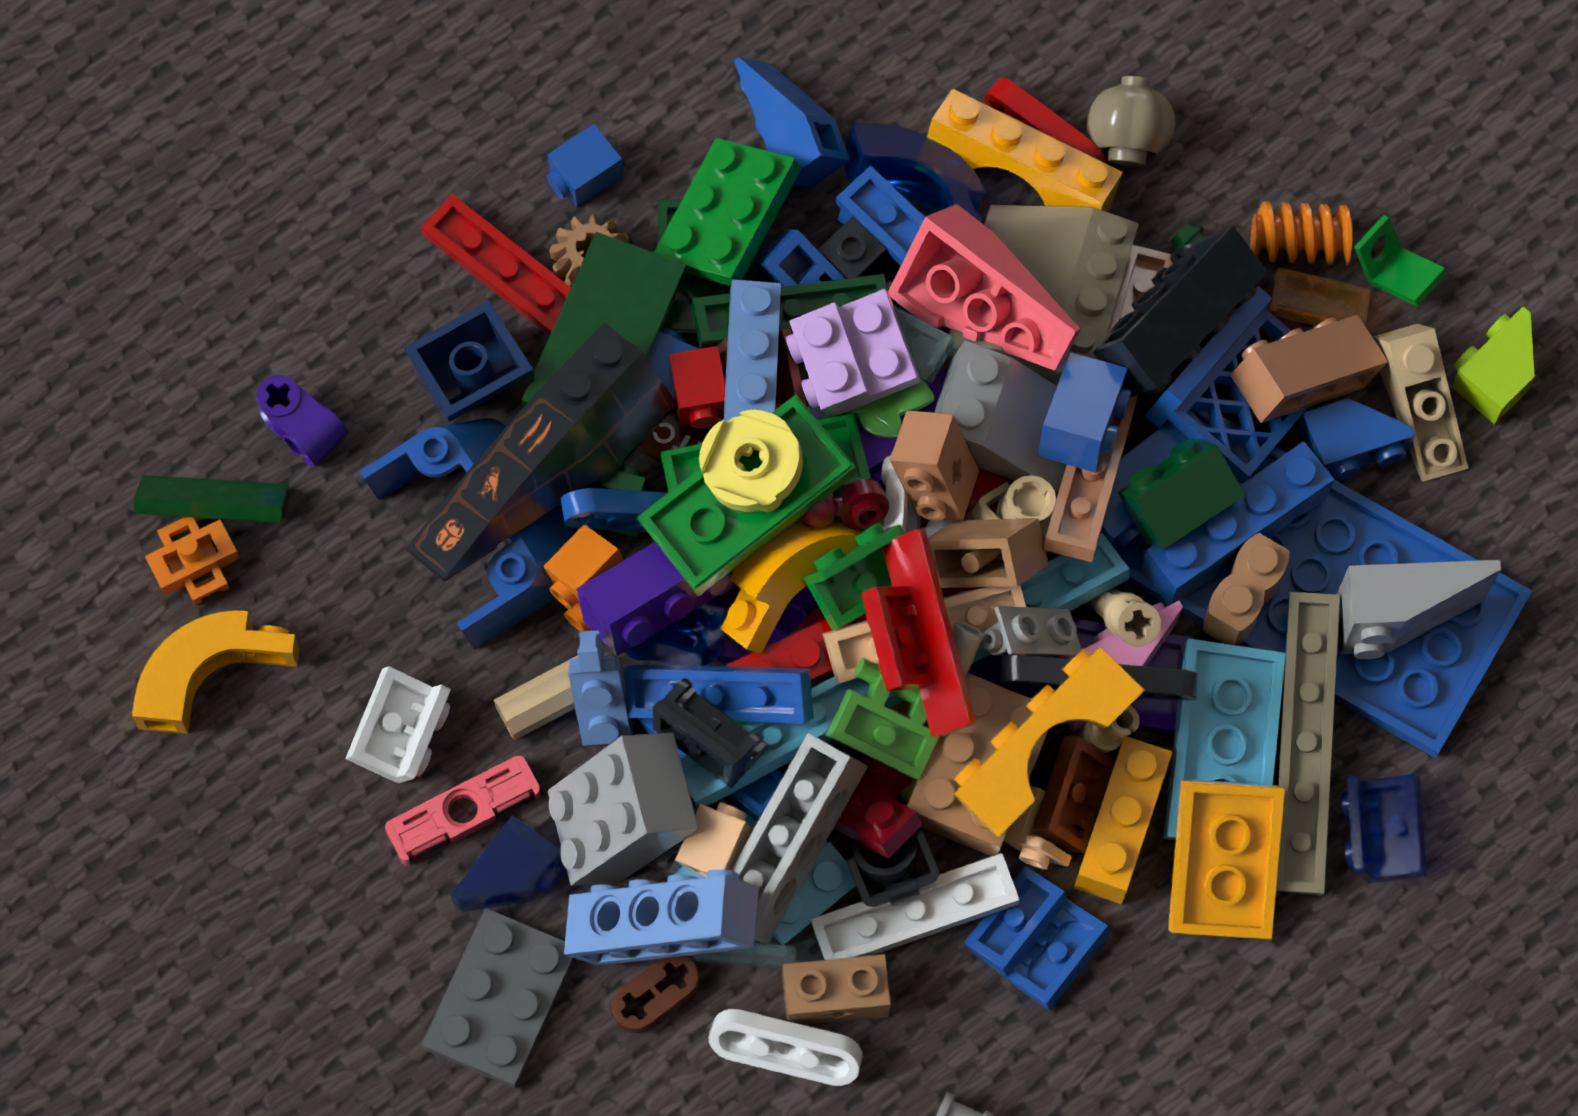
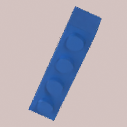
(1270, 504)

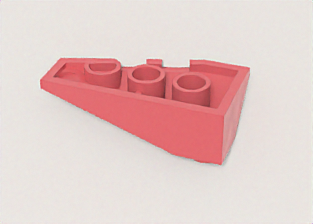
(975, 285)

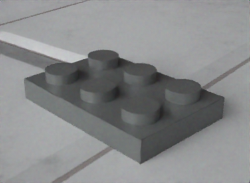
(499, 998)

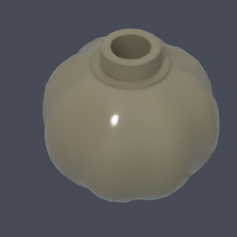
(1131, 122)

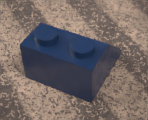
(468, 361)

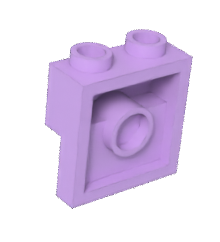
(852, 353)

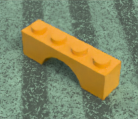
(996, 140)
(1000, 786)

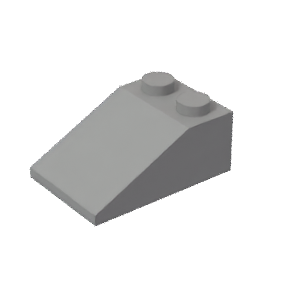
(1000, 412)
(1399, 602)

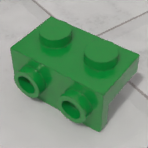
(845, 576)

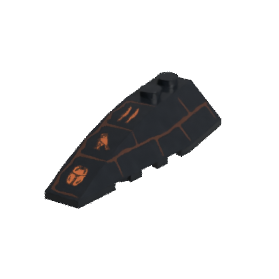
(559, 443)

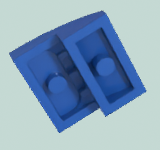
(1039, 941)

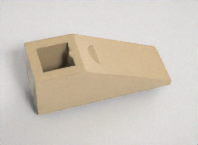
(1422, 399)

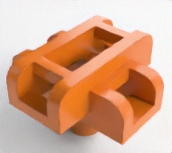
(192, 558)

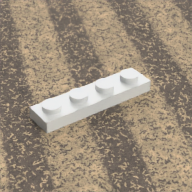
(946, 903)

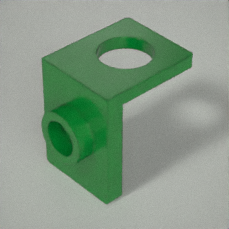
(1396, 268)

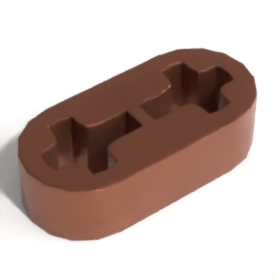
(663, 1002)

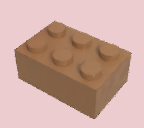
(934, 791)

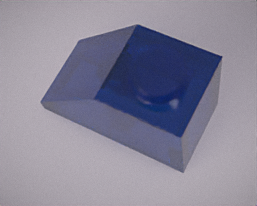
(510, 870)

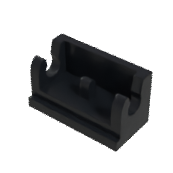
(707, 734)

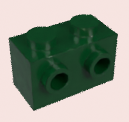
(1180, 492)

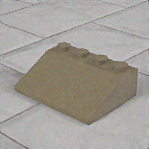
(1075, 257)

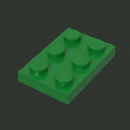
(728, 210)

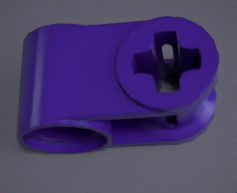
(304, 423)

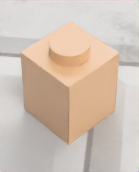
(717, 841)

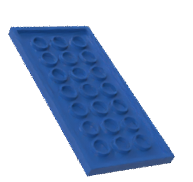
(1408, 691)

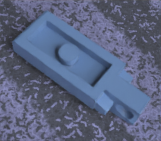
(598, 692)

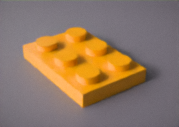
(1226, 859)

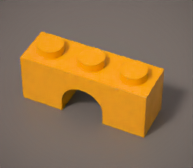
(1123, 820)

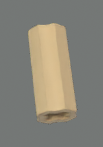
(536, 701)

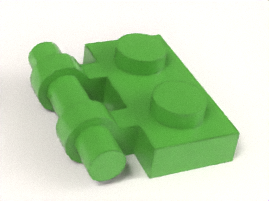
(881, 732)

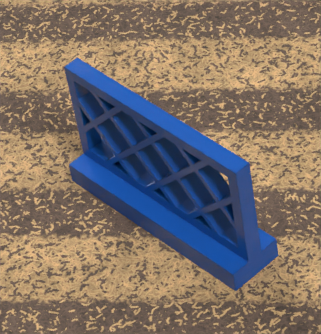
(1208, 369)

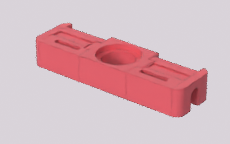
(491, 792)

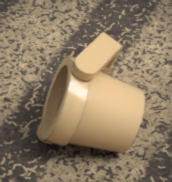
(1023, 499)

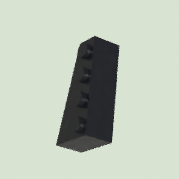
(1182, 309)

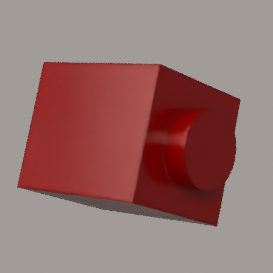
(698, 386)

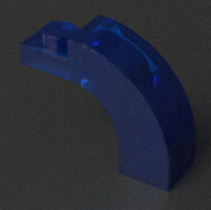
(914, 166)

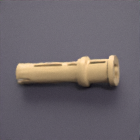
(1129, 610)

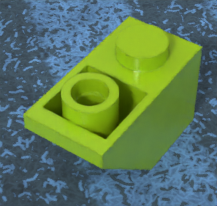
(1501, 369)

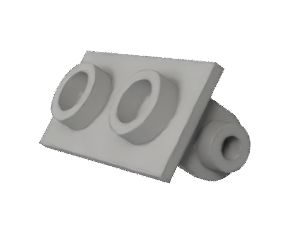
(1032, 632)

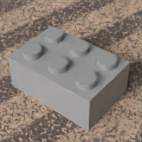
(622, 809)

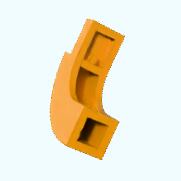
(776, 575)
(192, 654)

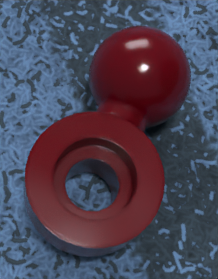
(858, 504)

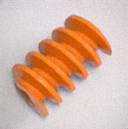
(1302, 232)

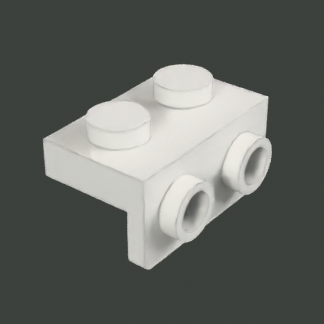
(399, 726)

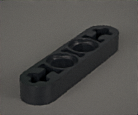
(1156, 681)

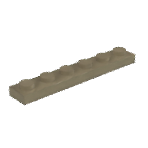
(1307, 740)

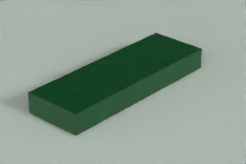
(211, 498)

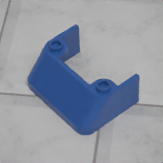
(515, 569)

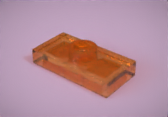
(1315, 298)

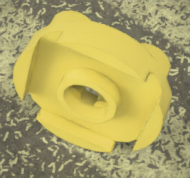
(763, 486)

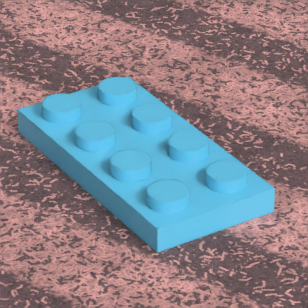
(1232, 723)

